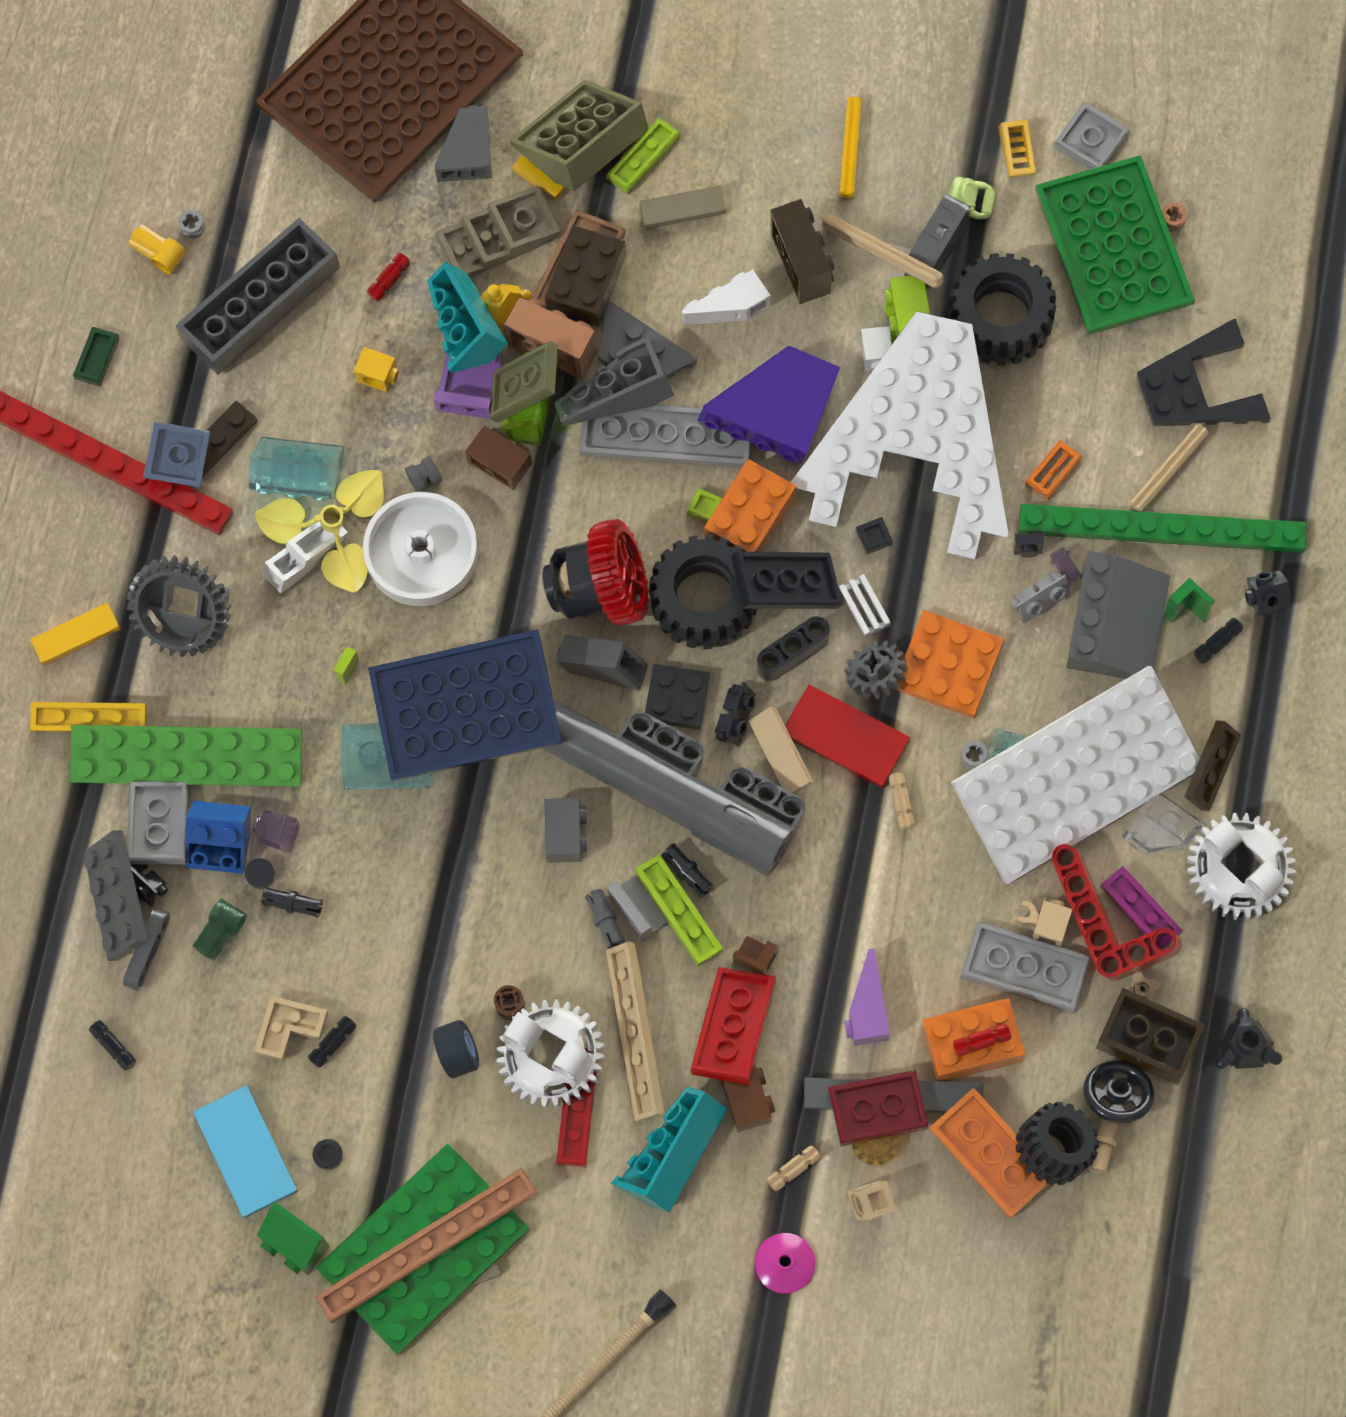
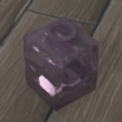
(276, 830)

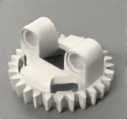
(1221, 885)
(571, 1065)

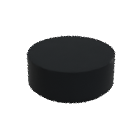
(259, 873)
(327, 1154)

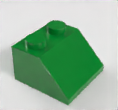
(291, 1239)

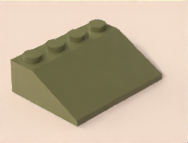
(581, 133)

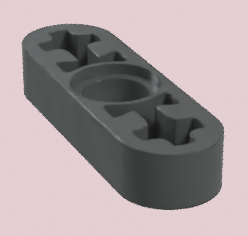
(145, 953)

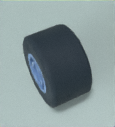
(456, 1049)

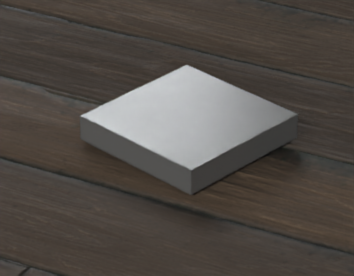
(1091, 137)

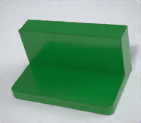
(1189, 596)

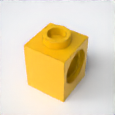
(376, 369)

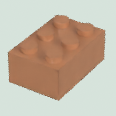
(533, 326)

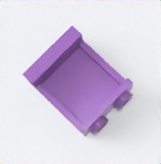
(467, 390)

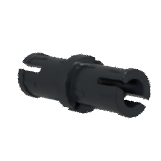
(687, 870)
(292, 902)

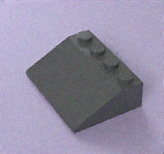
(1117, 616)

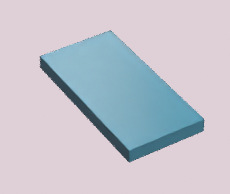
(245, 1152)

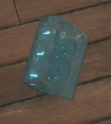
(295, 468)
(366, 762)

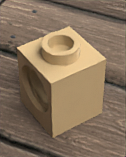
(871, 1200)

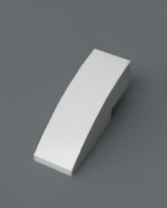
(300, 556)

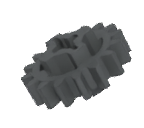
(876, 669)

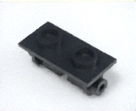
(740, 702)
(148, 885)

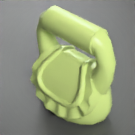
(967, 191)

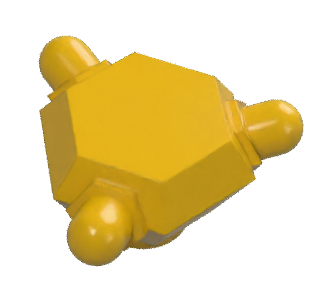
(501, 300)

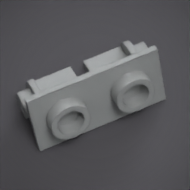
(1051, 590)

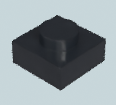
(1028, 544)

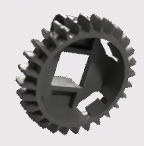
(155, 591)

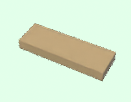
(780, 750)

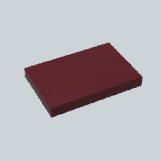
(878, 1108)

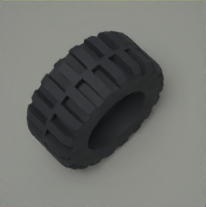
(1012, 277)
(686, 624)

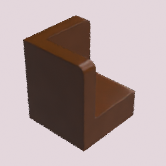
(755, 955)

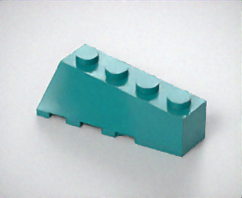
(464, 319)
(672, 1150)

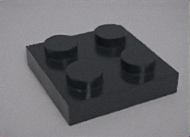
(677, 696)

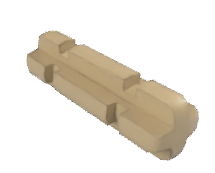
(901, 800)
(793, 1168)

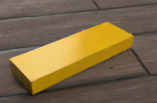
(75, 634)

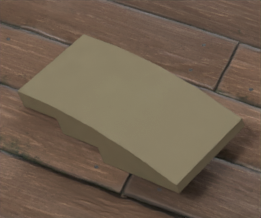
(499, 232)

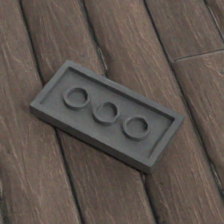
(115, 895)

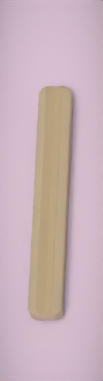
(1169, 468)

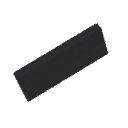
(786, 580)

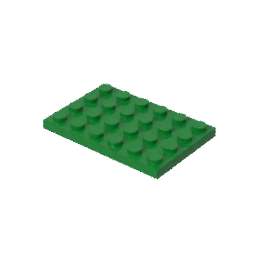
(1114, 245)
(420, 1298)

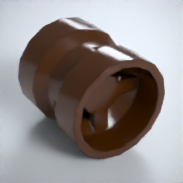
(508, 1007)

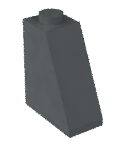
(466, 148)
(602, 660)

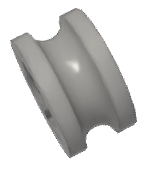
(184, 227)
(965, 753)

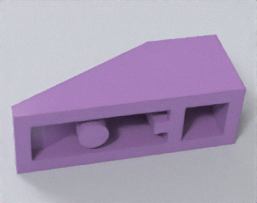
(867, 1012)

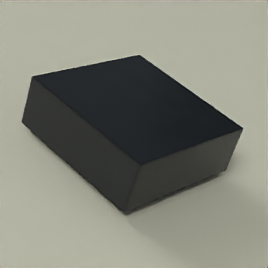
(874, 535)

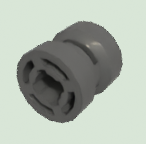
(423, 474)

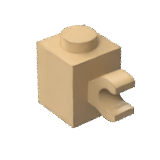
(1049, 923)

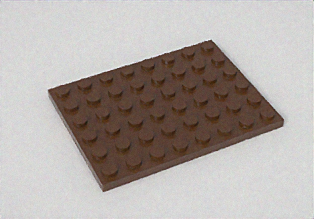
(387, 85)

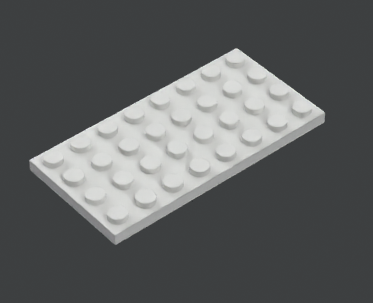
(1077, 774)

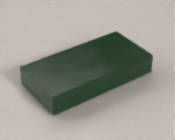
(96, 356)

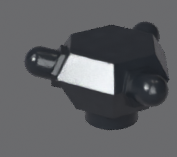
(1246, 1044)

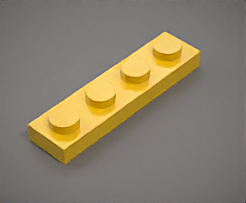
(61, 715)

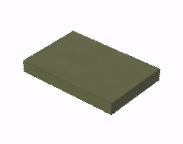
(524, 382)

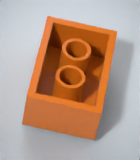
(751, 508)
(945, 1028)

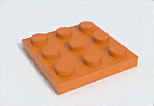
(949, 663)

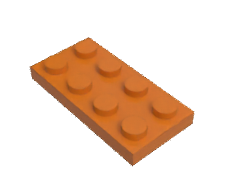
(987, 1152)

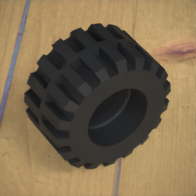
(1070, 1129)

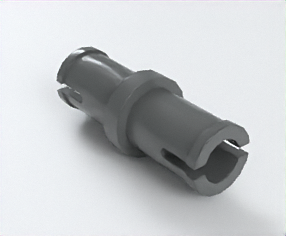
(604, 918)

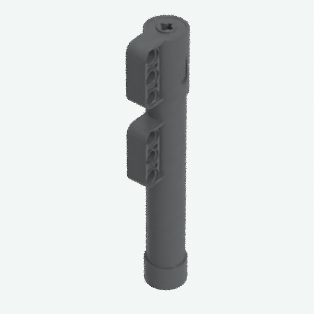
(666, 782)

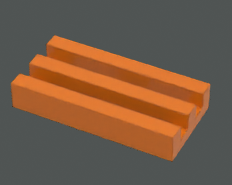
(1039, 488)

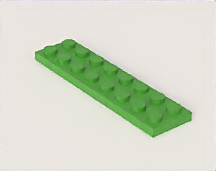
(186, 755)

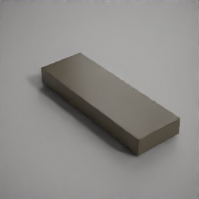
(682, 207)

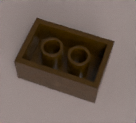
(801, 250)
(586, 275)
(1150, 1036)

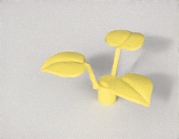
(341, 567)

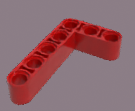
(1101, 923)

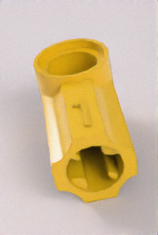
(162, 252)

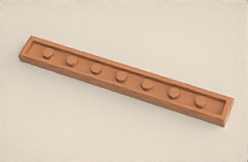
(426, 1245)

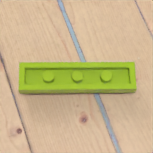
(678, 910)

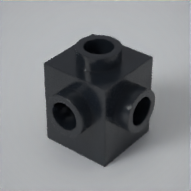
(1268, 592)

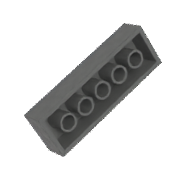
(258, 296)

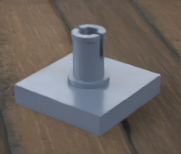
(176, 454)

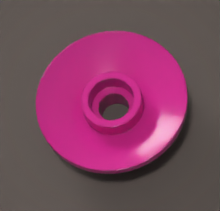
(789, 1278)

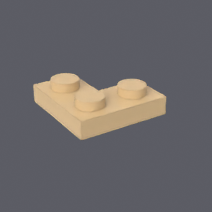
(282, 1020)

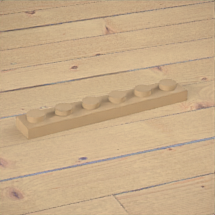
(635, 1032)

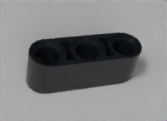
(798, 636)

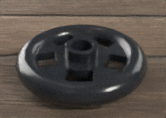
(1116, 1113)

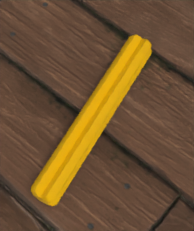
(850, 147)

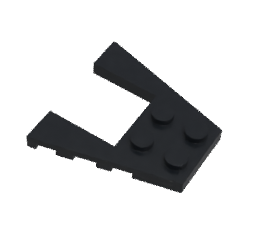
(1175, 393)

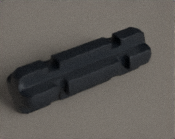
(1218, 640)
(332, 1041)
(112, 1045)

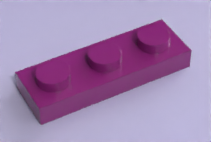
(1138, 905)

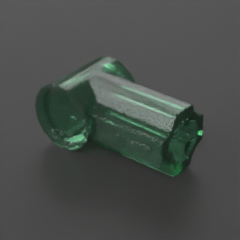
(222, 923)

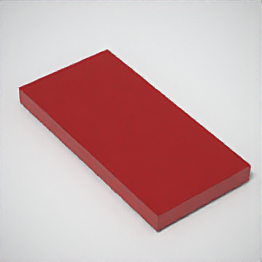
(846, 736)
(733, 1025)

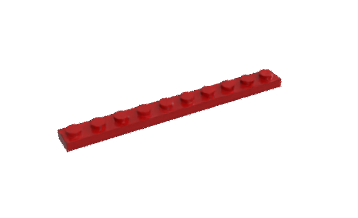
(112, 464)

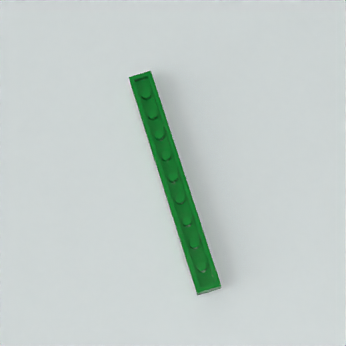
(1162, 528)

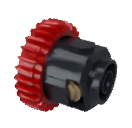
(599, 576)

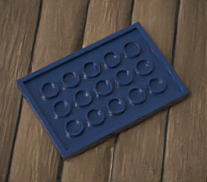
(465, 705)

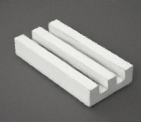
(853, 585)

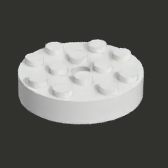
(420, 576)

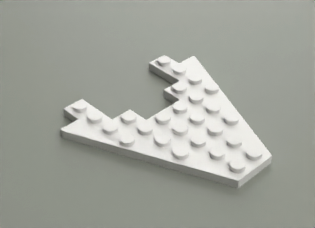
(921, 405)

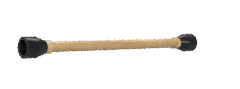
(657, 1308)

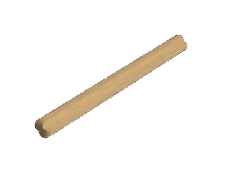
(882, 250)

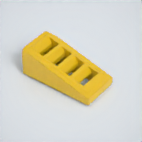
(1014, 127)

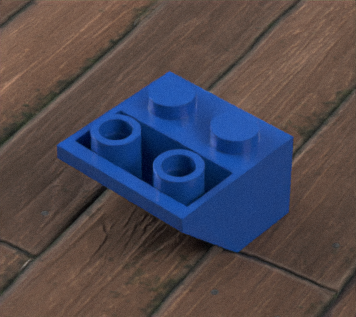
(217, 836)

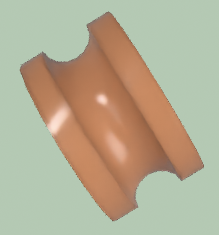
(1175, 208)

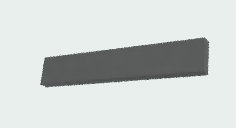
(936, 1095)

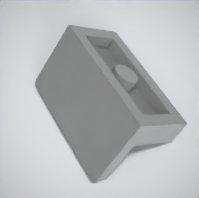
(637, 907)

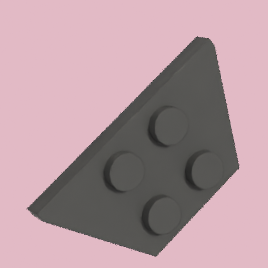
(624, 329)

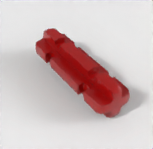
(388, 277)
(981, 1040)

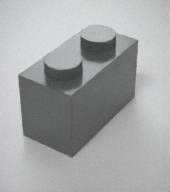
(563, 830)

